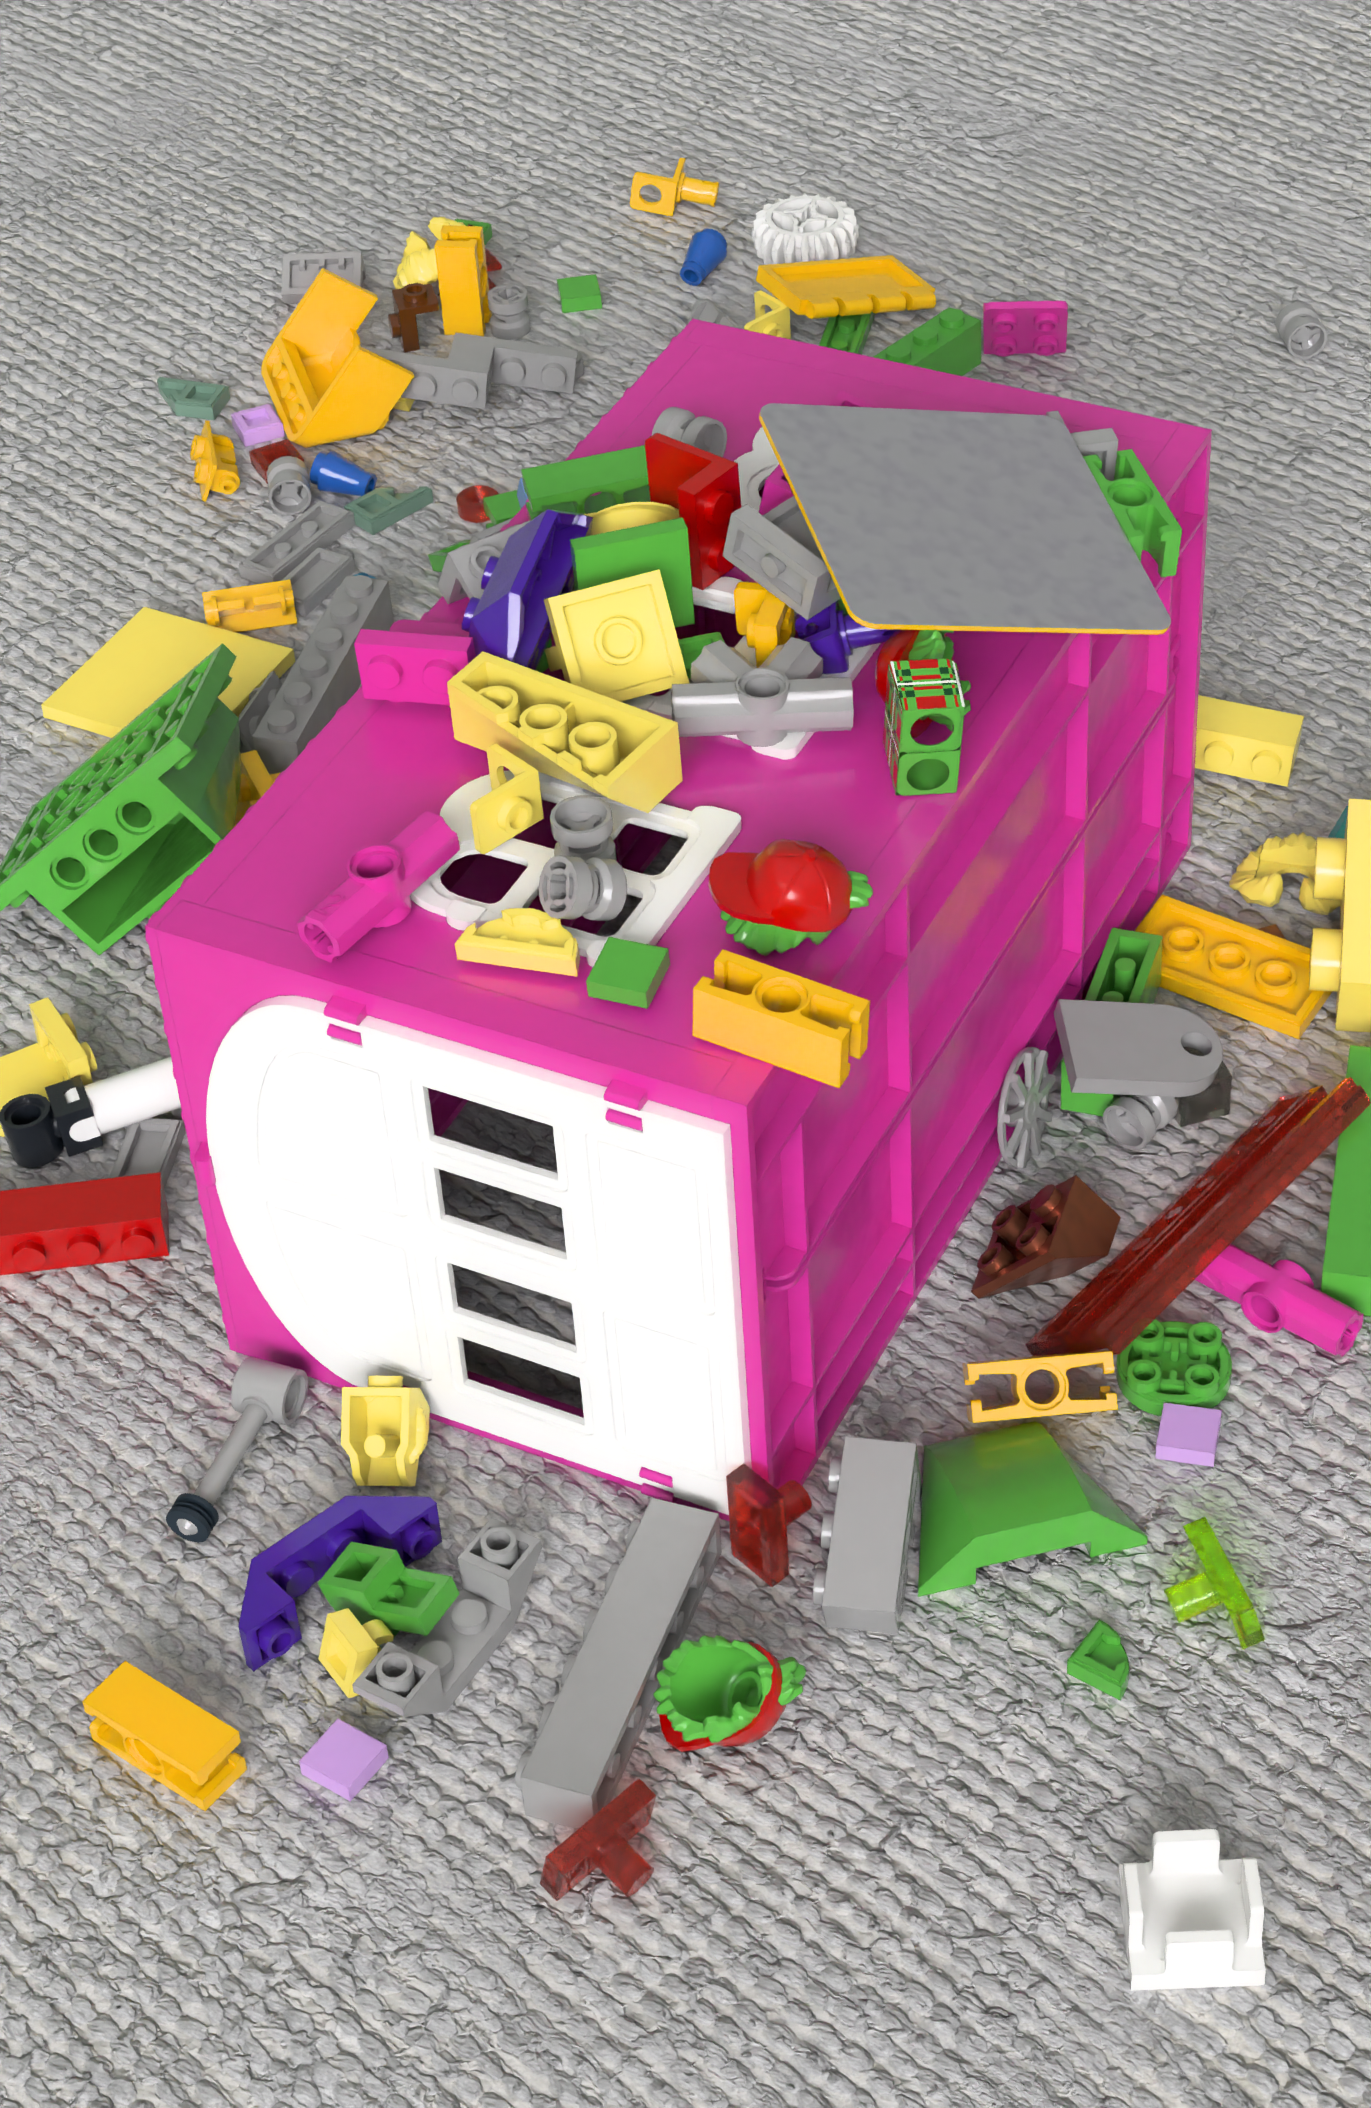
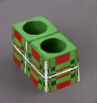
(924, 689)

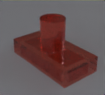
(760, 1521)
(605, 1845)

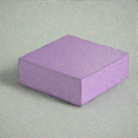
(257, 425)
(1188, 1434)
(344, 1759)

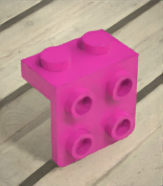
(1025, 327)
(412, 660)

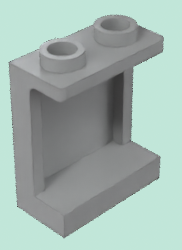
(781, 556)

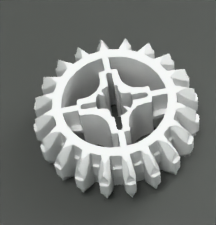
(805, 230)

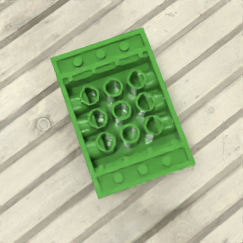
(134, 814)

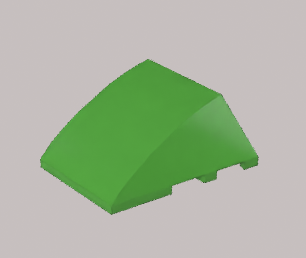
(1007, 1500)

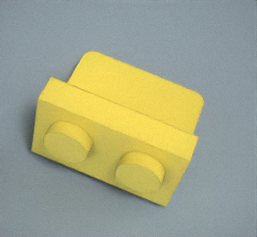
(47, 1062)

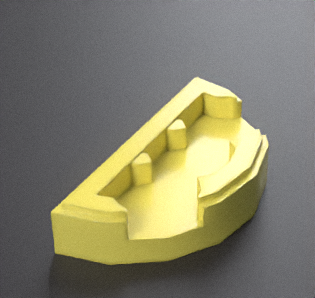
(521, 940)

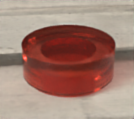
(471, 505)

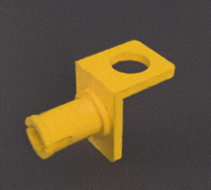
(672, 191)

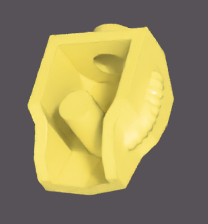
(384, 1431)

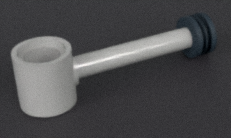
(262, 1394)

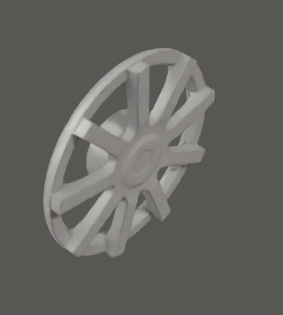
(1024, 1107)

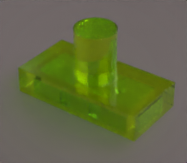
(1214, 1587)

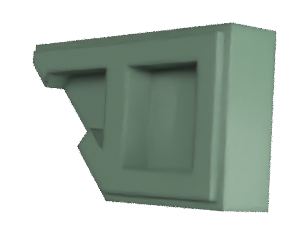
(193, 397)
(385, 507)

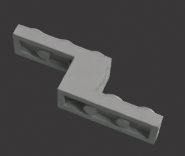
(477, 362)

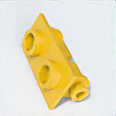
(214, 463)
(251, 607)

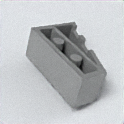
(868, 1535)

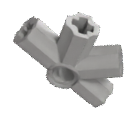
(763, 701)

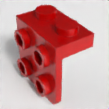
(704, 492)

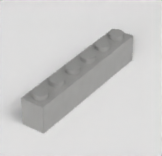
(323, 673)
(613, 1678)

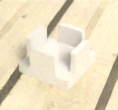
(1192, 1915)

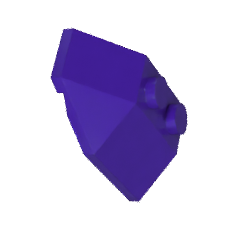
(531, 568)

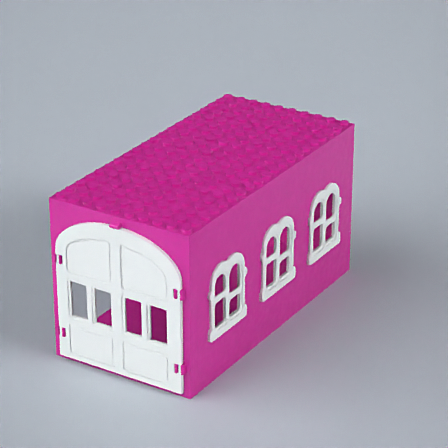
(721, 1216)

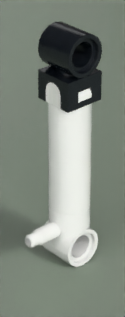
(84, 1113)

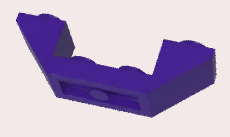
(302, 1558)

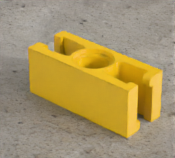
(463, 280)
(780, 1018)
(1057, 1403)
(165, 1735)

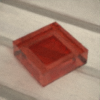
(265, 455)

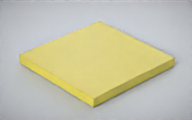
(147, 661)

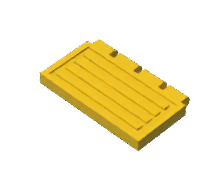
(847, 286)

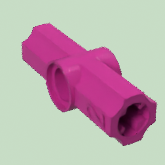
(378, 886)
(1283, 1298)

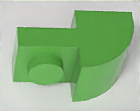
(380, 1587)

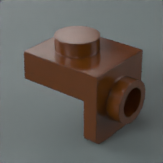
(407, 303)

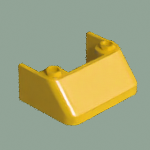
(320, 373)

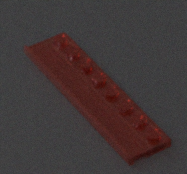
(1201, 1222)

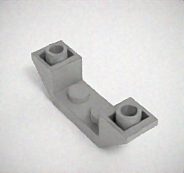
(435, 1672)

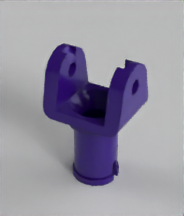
(836, 637)

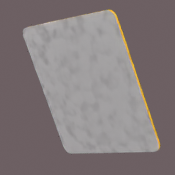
(961, 521)

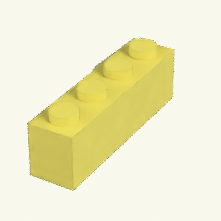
(566, 731)

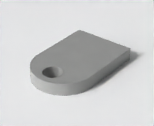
(1136, 1048)

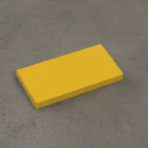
(1234, 967)

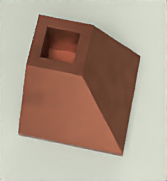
(1046, 1238)

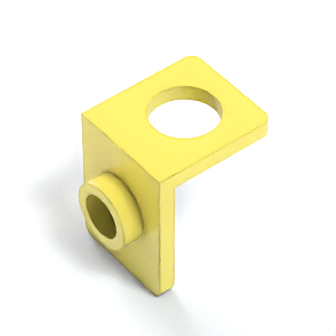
(772, 323)
(510, 805)

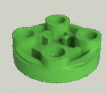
(1175, 1366)

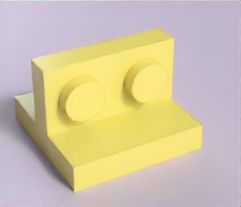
(616, 638)

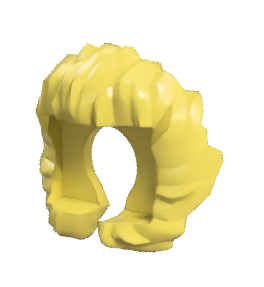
(418, 259)
(1260, 873)

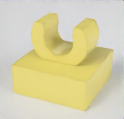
(350, 1647)

